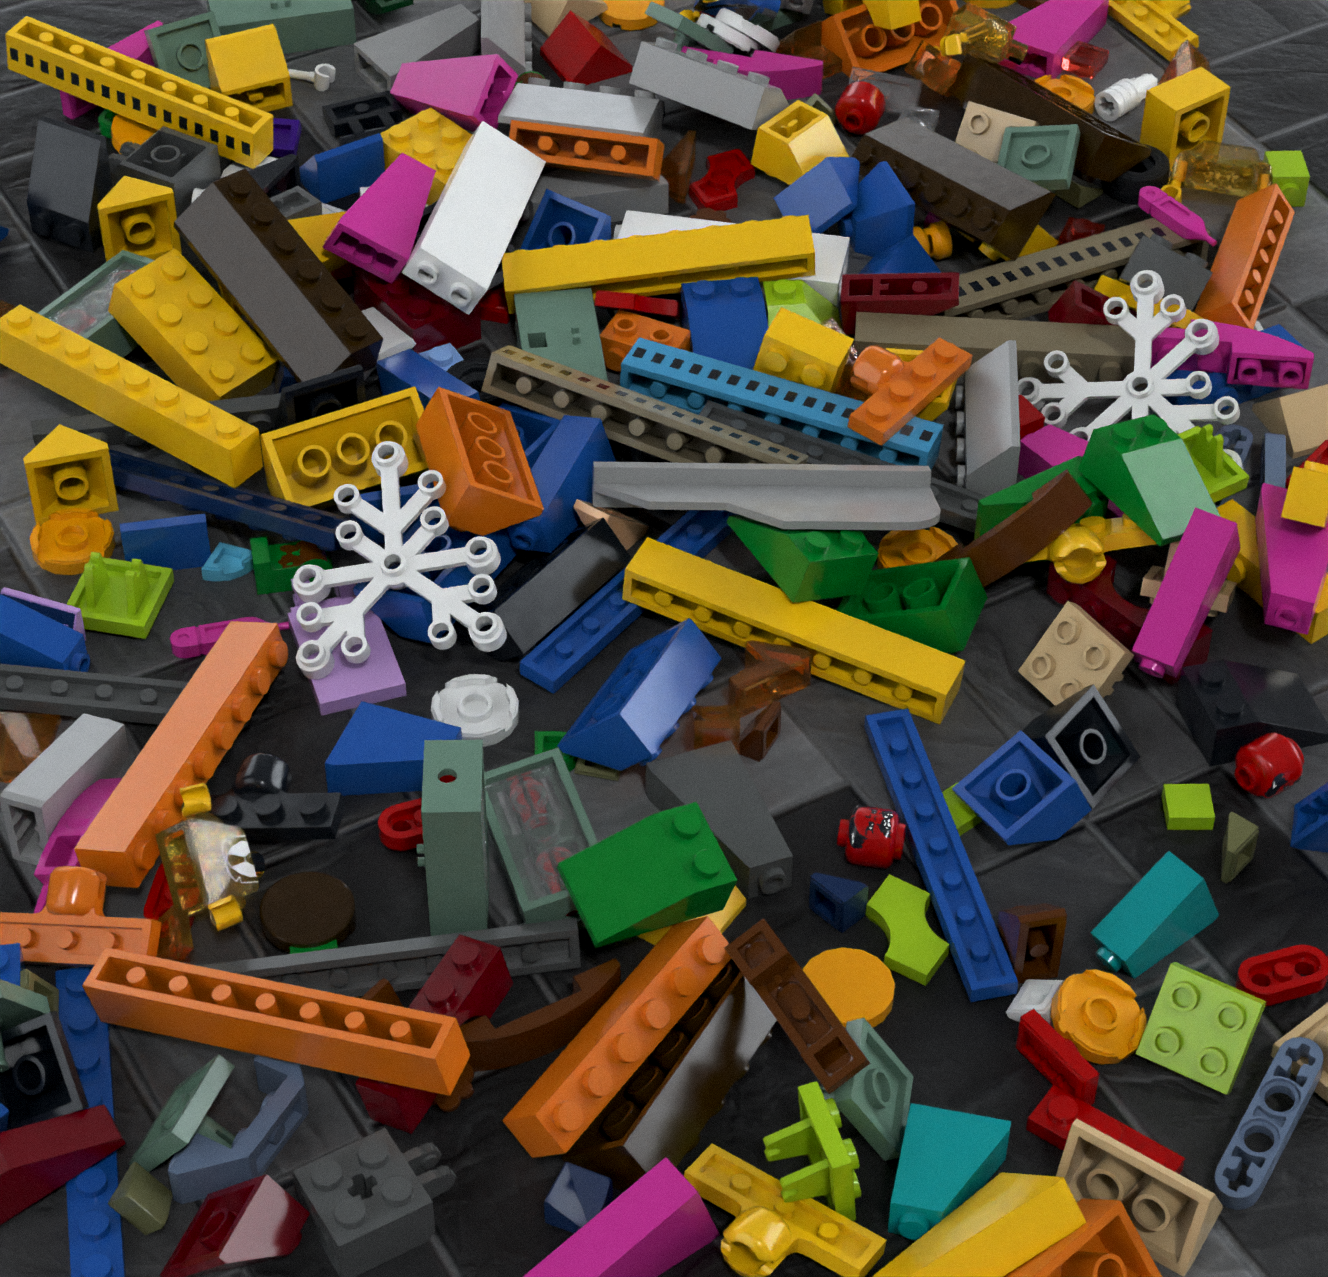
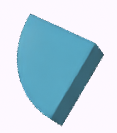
(227, 563)

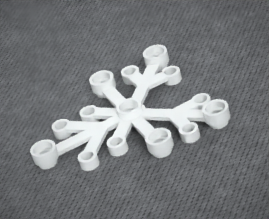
(1143, 329)
(392, 523)

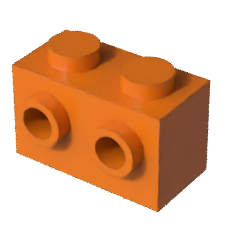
(626, 329)

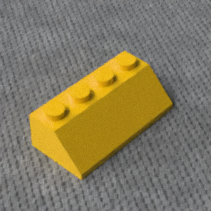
(336, 449)

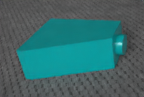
(1154, 917)
(942, 1165)

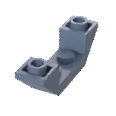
(210, 1166)

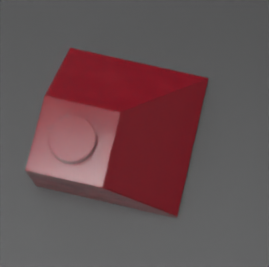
(239, 1229)

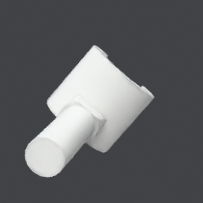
(322, 77)

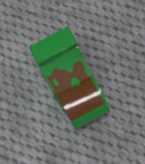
(278, 563)

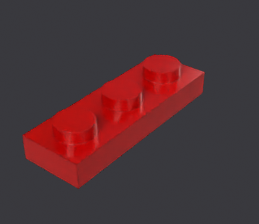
(1058, 1111)

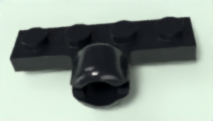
(268, 812)

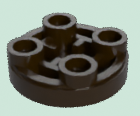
(307, 911)

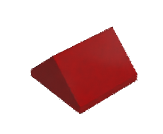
(582, 52)

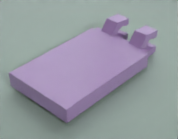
(350, 683)

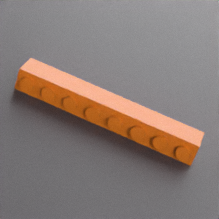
(182, 751)
(278, 1020)

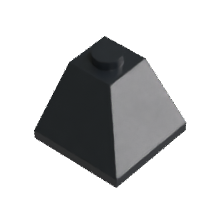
(1085, 742)
(40, 1073)

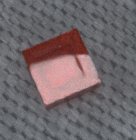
(1085, 59)
(1079, 229)

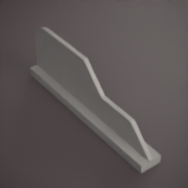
(777, 493)

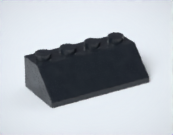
(551, 587)

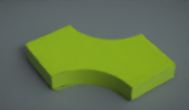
(912, 944)

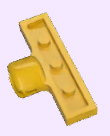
(1155, 23)
(1081, 548)
(772, 1229)

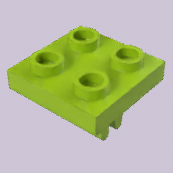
(1217, 469)
(121, 595)
(1200, 1028)
(829, 1155)

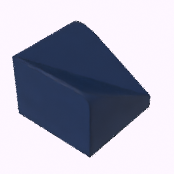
(838, 900)
(576, 1197)

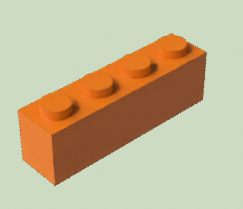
(591, 150)

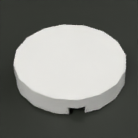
(755, 32)
(728, 34)
(477, 706)

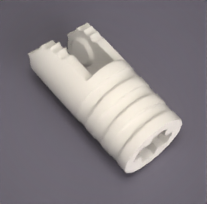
(1123, 96)

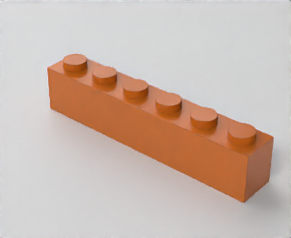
(1247, 258)
(618, 1038)

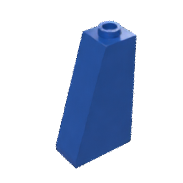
(411, 369)
(561, 477)
(39, 641)

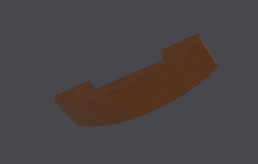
(1026, 531)
(797, 1006)
(544, 1028)

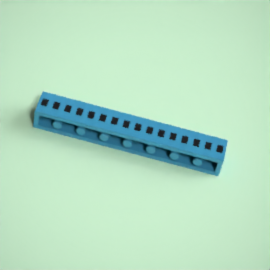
(693, 379)

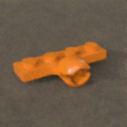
(901, 388)
(73, 924)

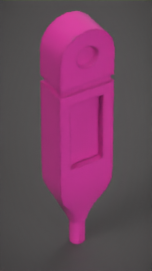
(1173, 214)
(199, 640)

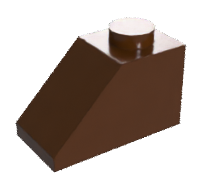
(1033, 939)

